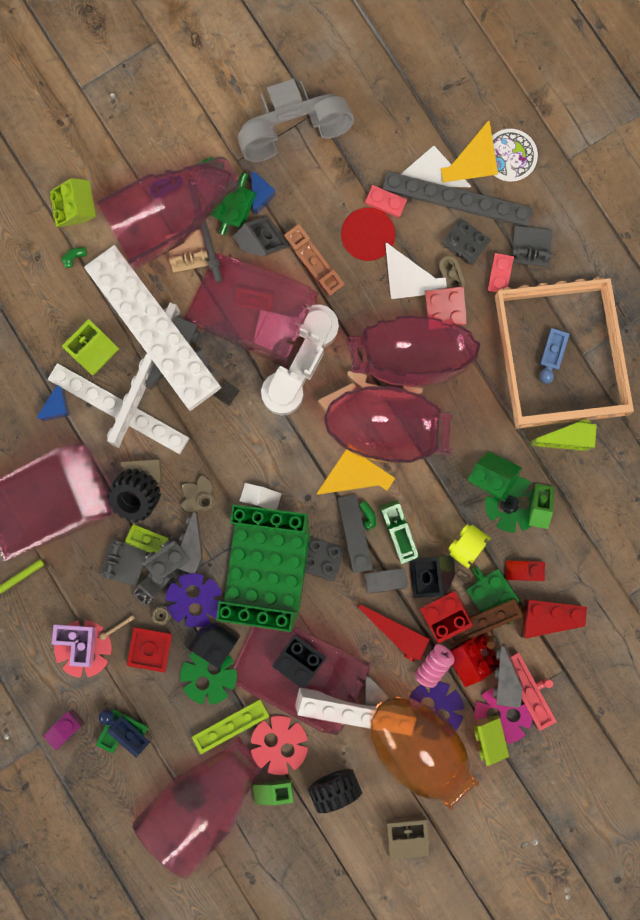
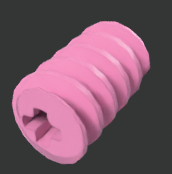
(434, 666)

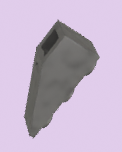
(192, 544)
(509, 682)

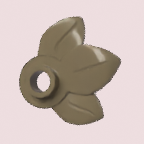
(196, 493)

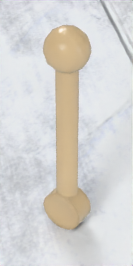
(103, 636)

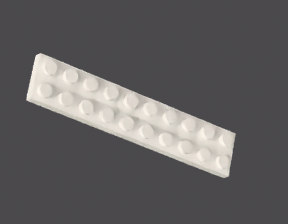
(152, 328)

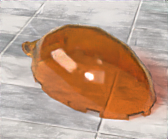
(421, 750)

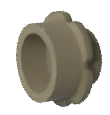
(161, 620)

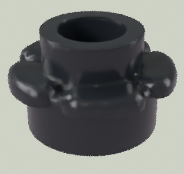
(513, 508)

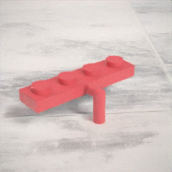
(531, 694)

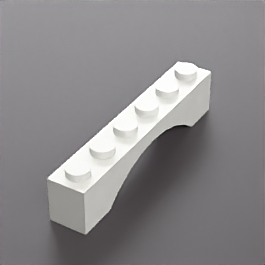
(324, 707)

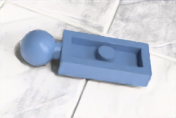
(552, 354)

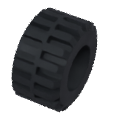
(128, 506)
(335, 791)

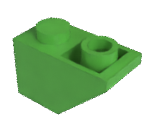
(273, 792)

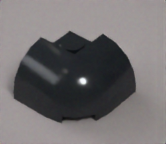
(214, 643)

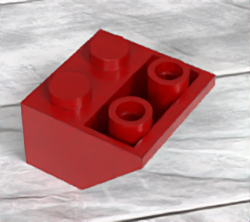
(446, 616)
(474, 660)

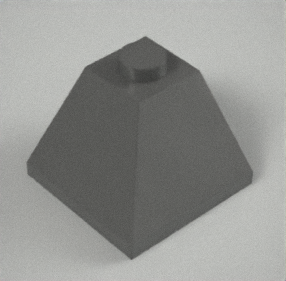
(260, 237)

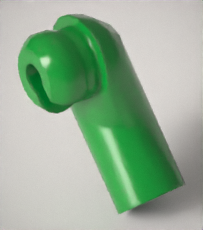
(71, 254)
(370, 515)

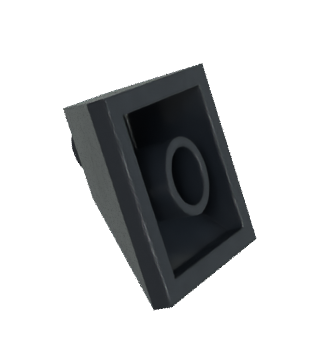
(432, 576)

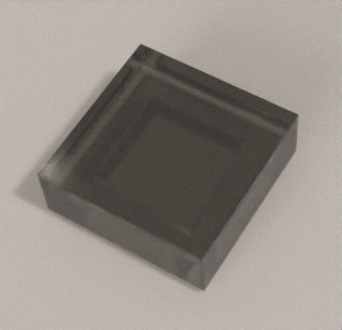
(226, 393)

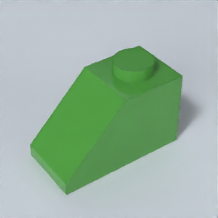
(541, 506)

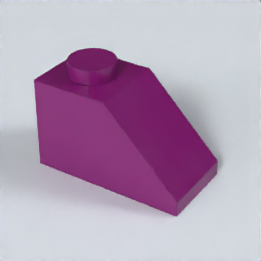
(63, 729)

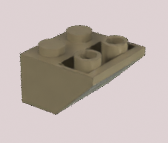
(407, 837)

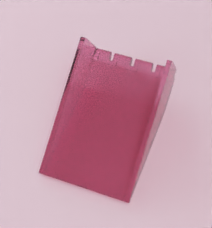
(252, 308)
(50, 500)
(335, 677)

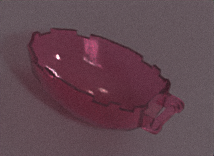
(413, 351)
(387, 424)

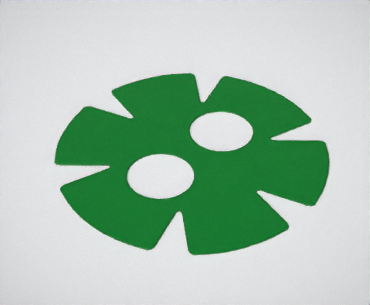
(508, 521)
(215, 690)

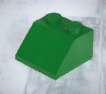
(494, 475)

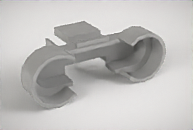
(326, 112)

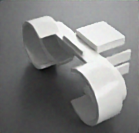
(283, 390)

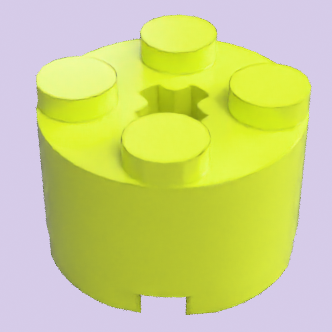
(469, 545)

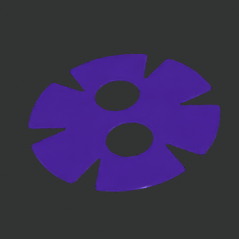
(181, 608)
(449, 703)

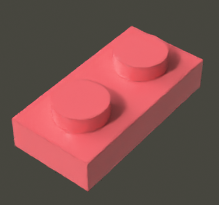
(385, 201)
(500, 272)

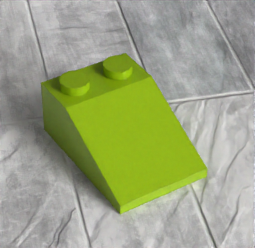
(574, 437)

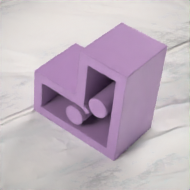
(81, 642)

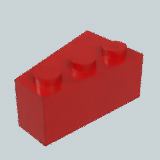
(550, 617)

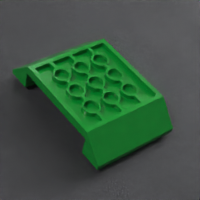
(265, 568)

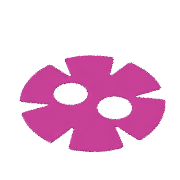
(511, 729)

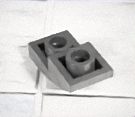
(385, 581)

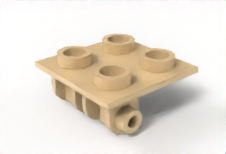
(190, 254)

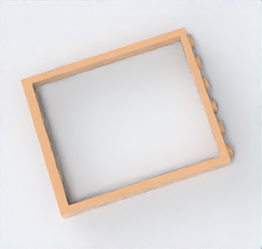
(562, 288)

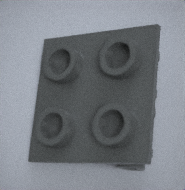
(466, 241)
(532, 246)
(323, 559)
(123, 562)

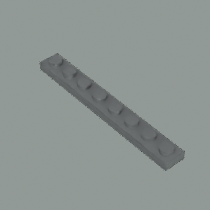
(457, 199)

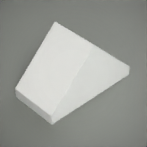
(260, 496)

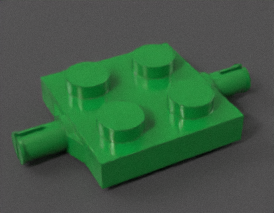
(235, 207)
(490, 590)

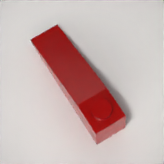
(405, 639)

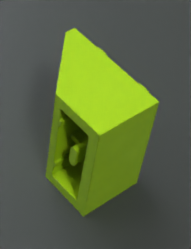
(72, 202)
(90, 347)
(493, 743)

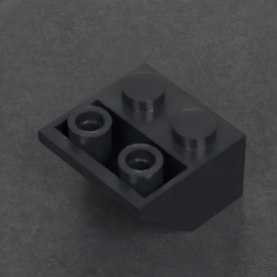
(299, 661)

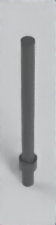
(213, 262)

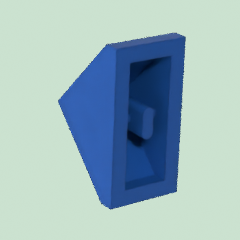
(264, 192)
(55, 406)

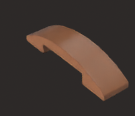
(313, 260)

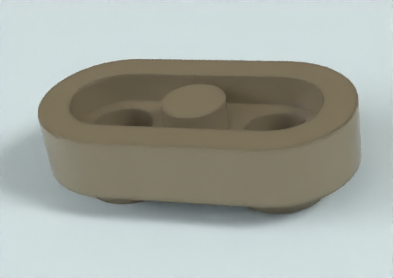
(453, 274)

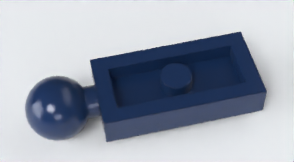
(124, 733)

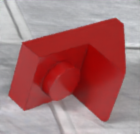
(525, 570)

